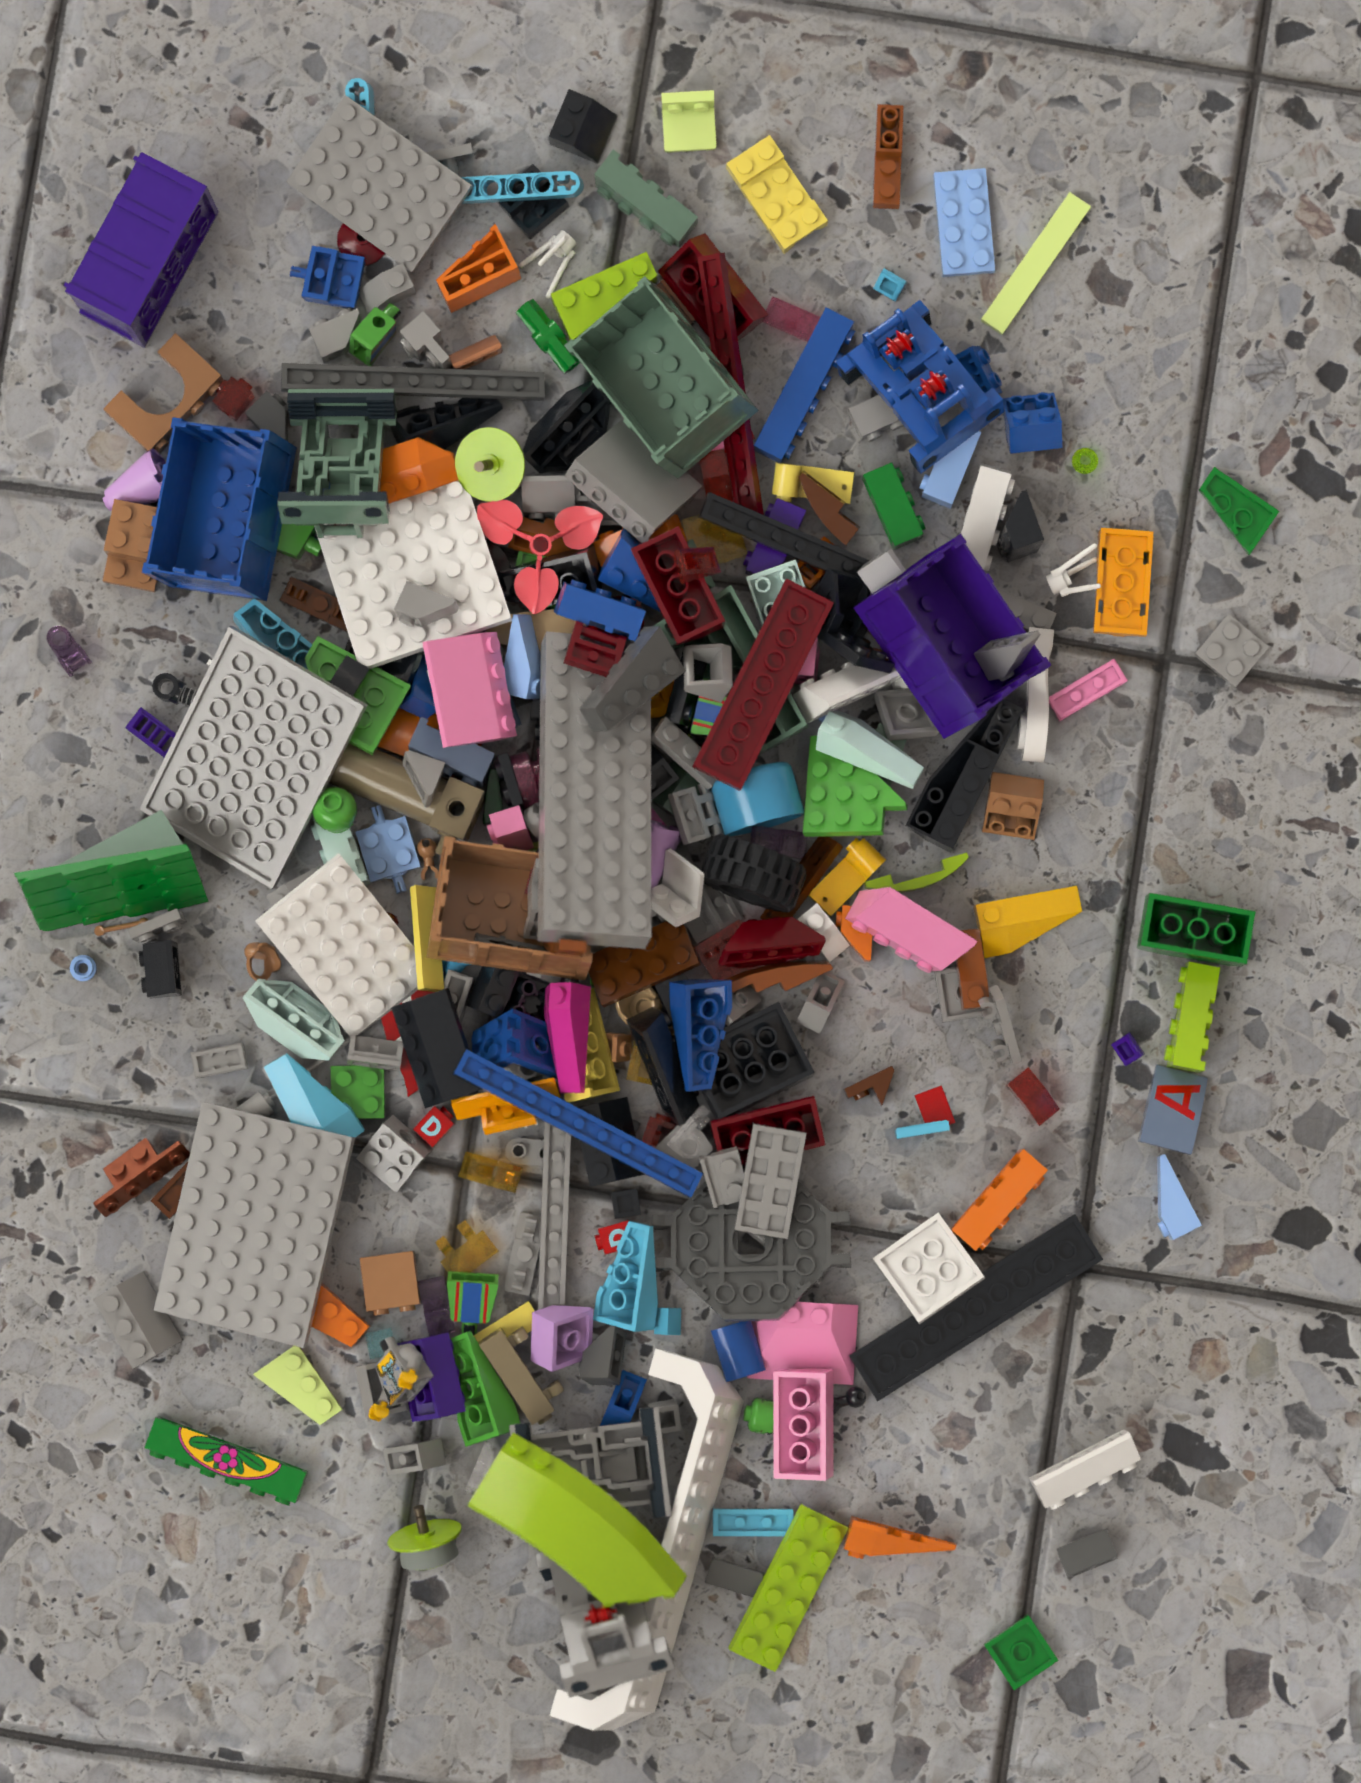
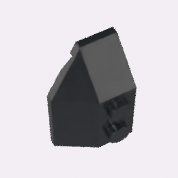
(568, 429)

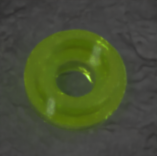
(1081, 468)

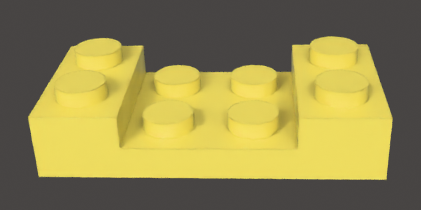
(776, 194)

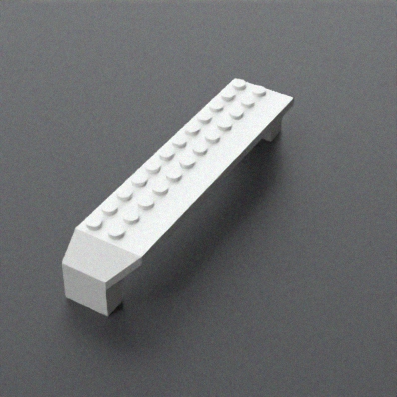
(718, 1413)

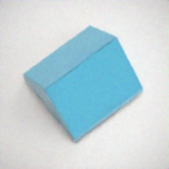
(890, 284)
(668, 1321)

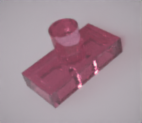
(790, 319)

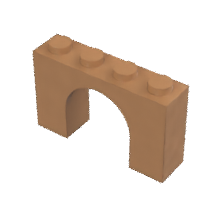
(154, 429)

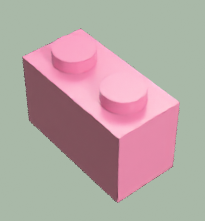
(510, 829)

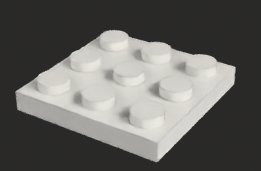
(928, 1268)

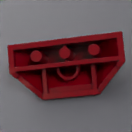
(771, 943)

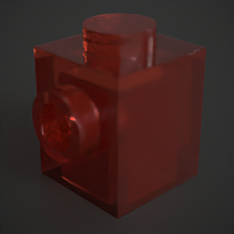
(233, 397)

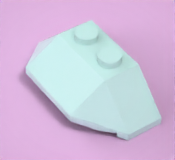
(294, 1019)

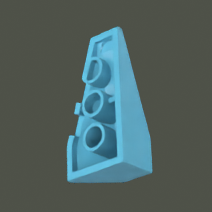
(308, 1101)
(630, 1289)

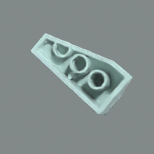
(864, 747)

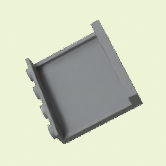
(629, 484)

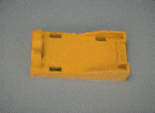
(1123, 582)

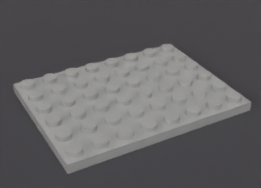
(253, 756)
(254, 1224)

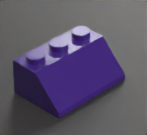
(443, 1392)

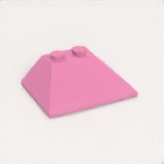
(810, 1338)

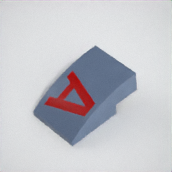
(1173, 1110)

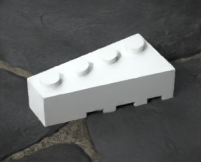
(985, 510)

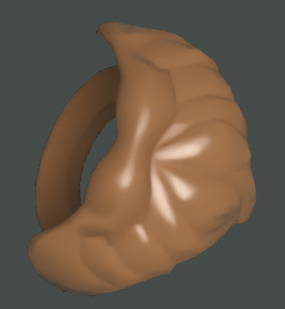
(264, 952)

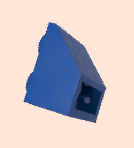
(1032, 423)

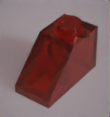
(716, 474)
(1033, 1096)

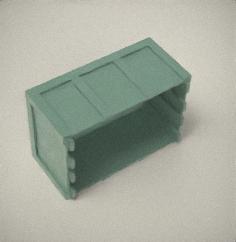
(662, 378)

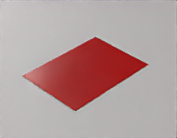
(934, 1106)

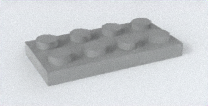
(770, 1181)

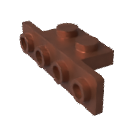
(137, 1171)

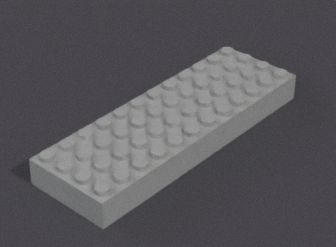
(591, 812)

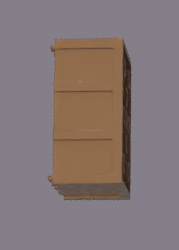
(483, 893)

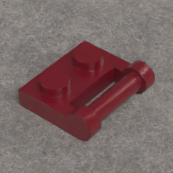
(592, 656)

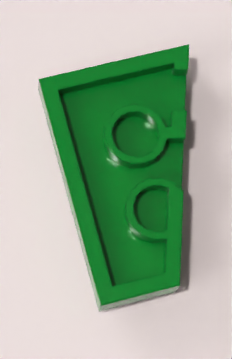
(1238, 508)

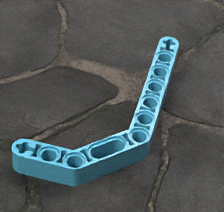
(480, 183)

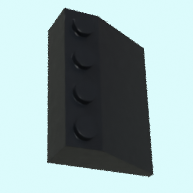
(756, 1062)

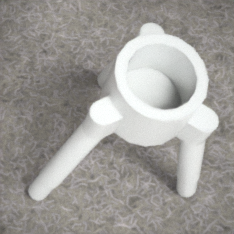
(559, 245)
(1059, 577)

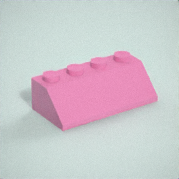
(803, 1424)

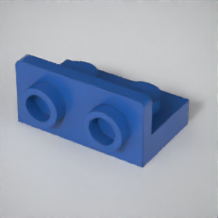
(977, 364)

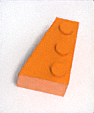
(479, 272)

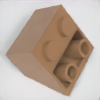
(1013, 805)

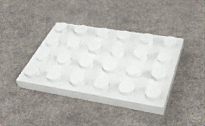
(343, 945)

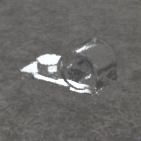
(697, 1120)

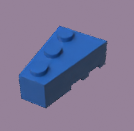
(623, 572)
(600, 609)

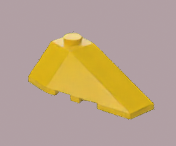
(1020, 919)

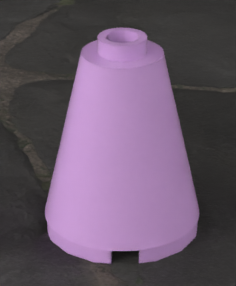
(139, 483)
(661, 840)

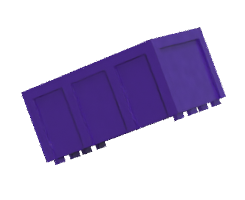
(142, 250)
(935, 623)

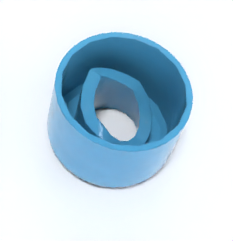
(765, 800)

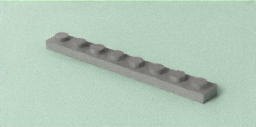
(554, 1217)

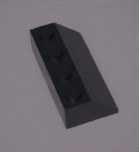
(434, 1046)
(662, 1063)

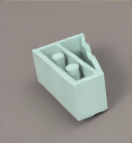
(345, 845)

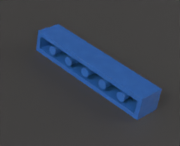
(804, 385)

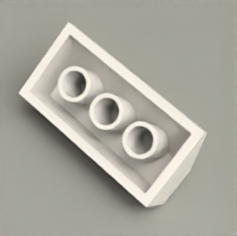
(840, 689)
(1085, 1468)

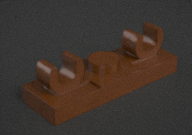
(313, 602)

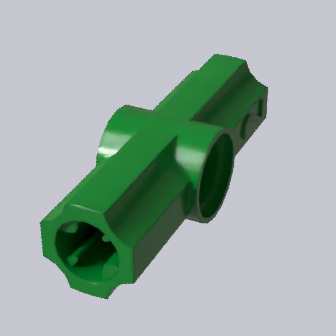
(547, 335)

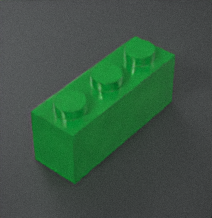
(893, 505)

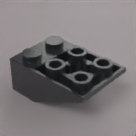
(504, 989)

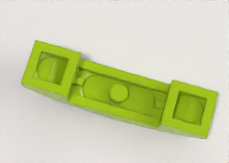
(948, 865)

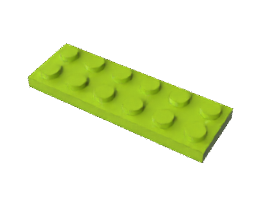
(788, 1588)

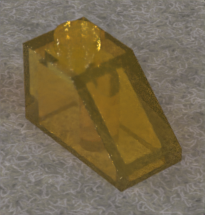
(490, 1172)

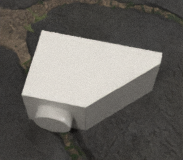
(821, 923)

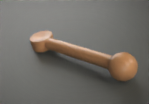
(100, 930)

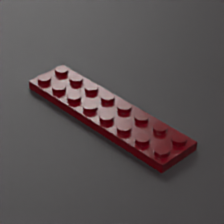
(762, 684)

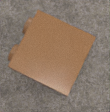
(390, 1282)

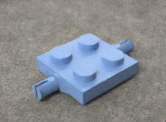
(388, 849)

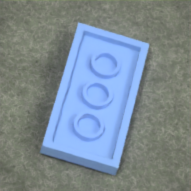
(964, 222)

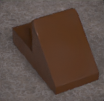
(878, 1082)

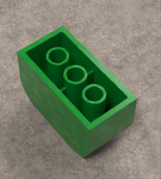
(1195, 930)

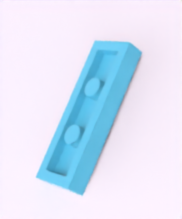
(751, 1521)

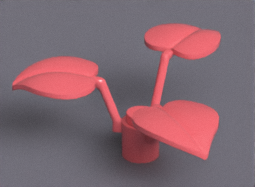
(538, 586)

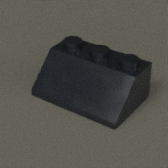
(1021, 532)
(600, 1166)

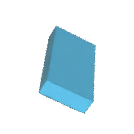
(922, 1129)

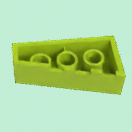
(592, 297)
(1192, 1017)

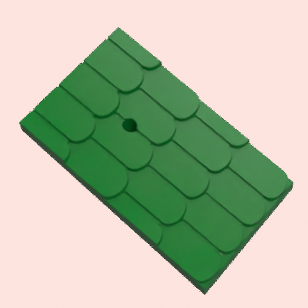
(122, 876)

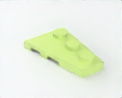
(300, 1384)

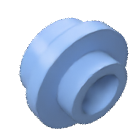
(74, 968)

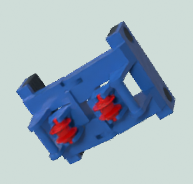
(914, 347)

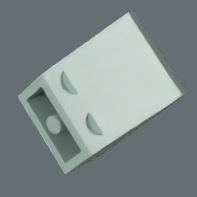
(766, 585)

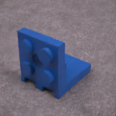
(512, 1040)

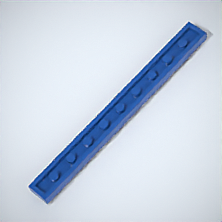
(578, 1123)

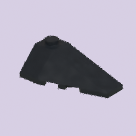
(444, 422)
(568, 565)

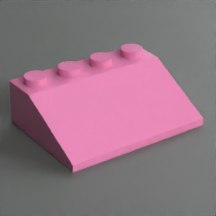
(469, 689)
(908, 929)

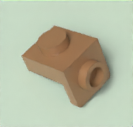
(620, 1046)

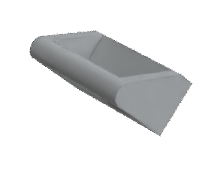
(720, 669)
(367, 1391)

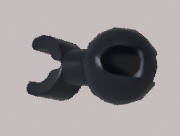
(851, 1399)

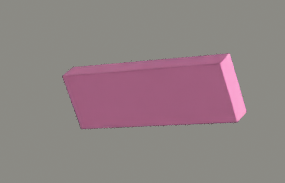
(1087, 690)

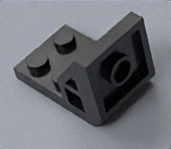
(847, 592)

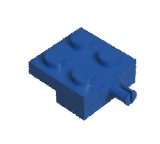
(331, 277)

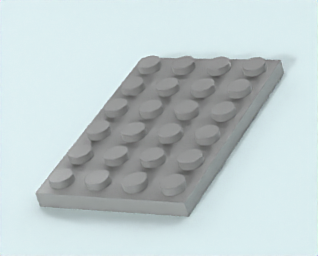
(379, 184)

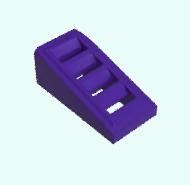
(135, 721)

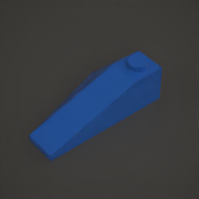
(698, 1021)

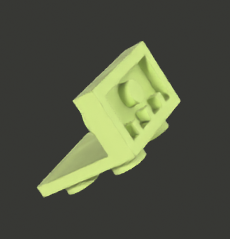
(688, 121)

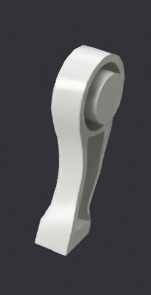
(1034, 724)

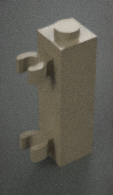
(517, 1377)

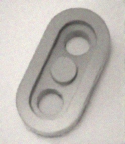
(531, 1153)

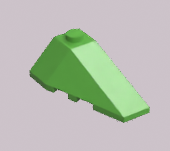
(486, 1399)

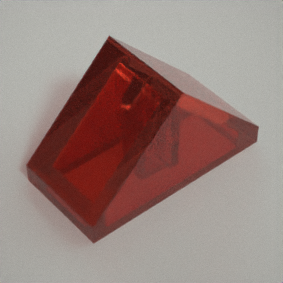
(695, 563)

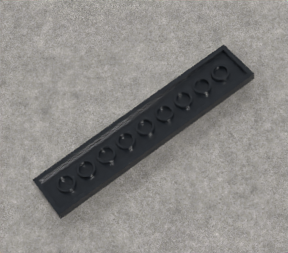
(1004, 1292)

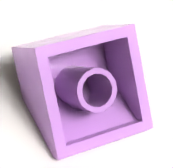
(560, 1335)

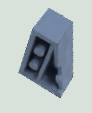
(465, 761)

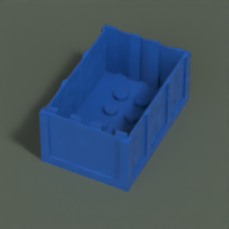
(219, 510)

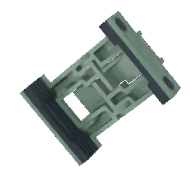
(346, 464)

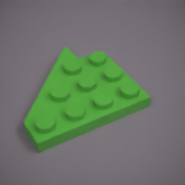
(378, 690)
(845, 798)

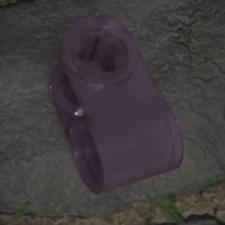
(70, 654)

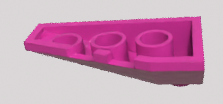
(567, 1028)

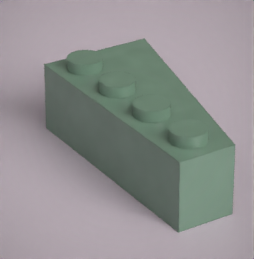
(644, 200)

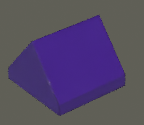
(1128, 1049)

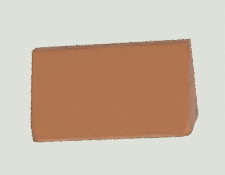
(476, 353)

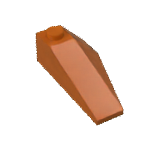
(877, 1539)

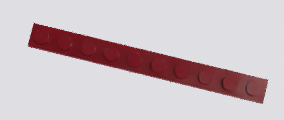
(726, 348)

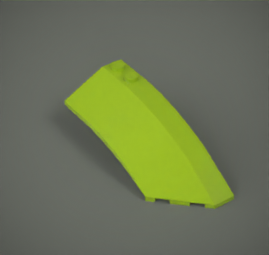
(575, 1525)

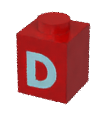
(435, 1125)
(610, 1237)

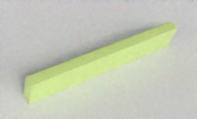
(1035, 263)

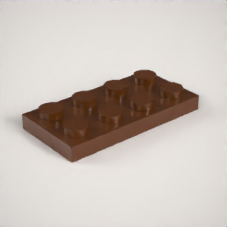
(627, 971)

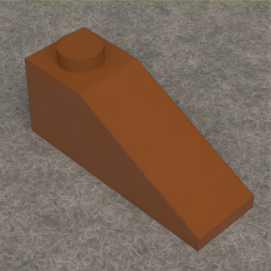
(972, 974)

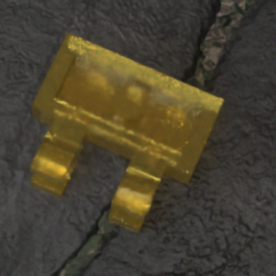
(470, 1254)

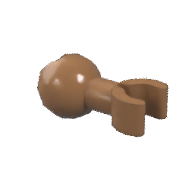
(427, 854)

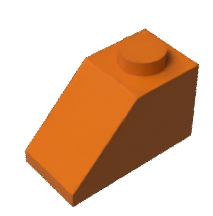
(858, 941)

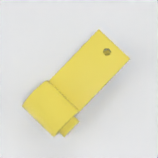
(788, 484)

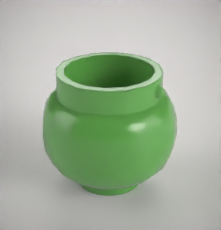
(335, 810)

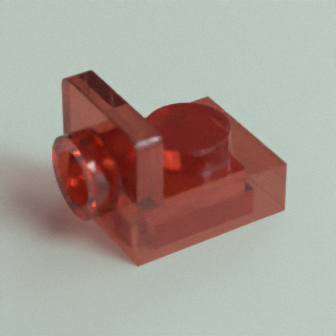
(651, 1133)

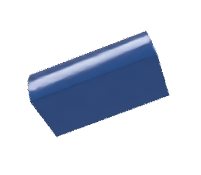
(738, 1350)

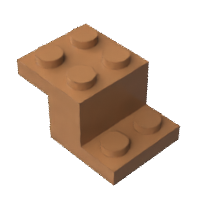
(128, 545)

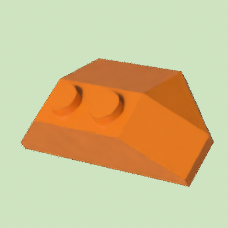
(415, 468)

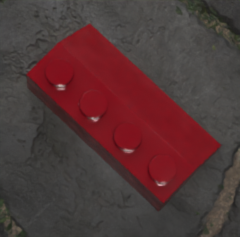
(684, 279)
(686, 606)
(793, 1115)

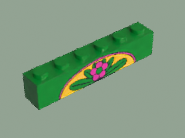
(226, 1460)

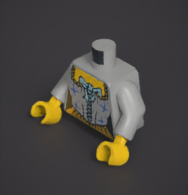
(401, 1376)

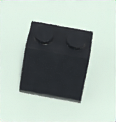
(582, 126)
(161, 969)

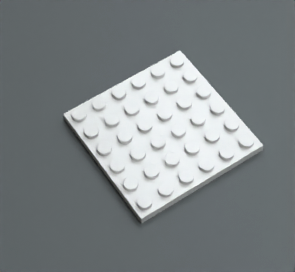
(431, 543)

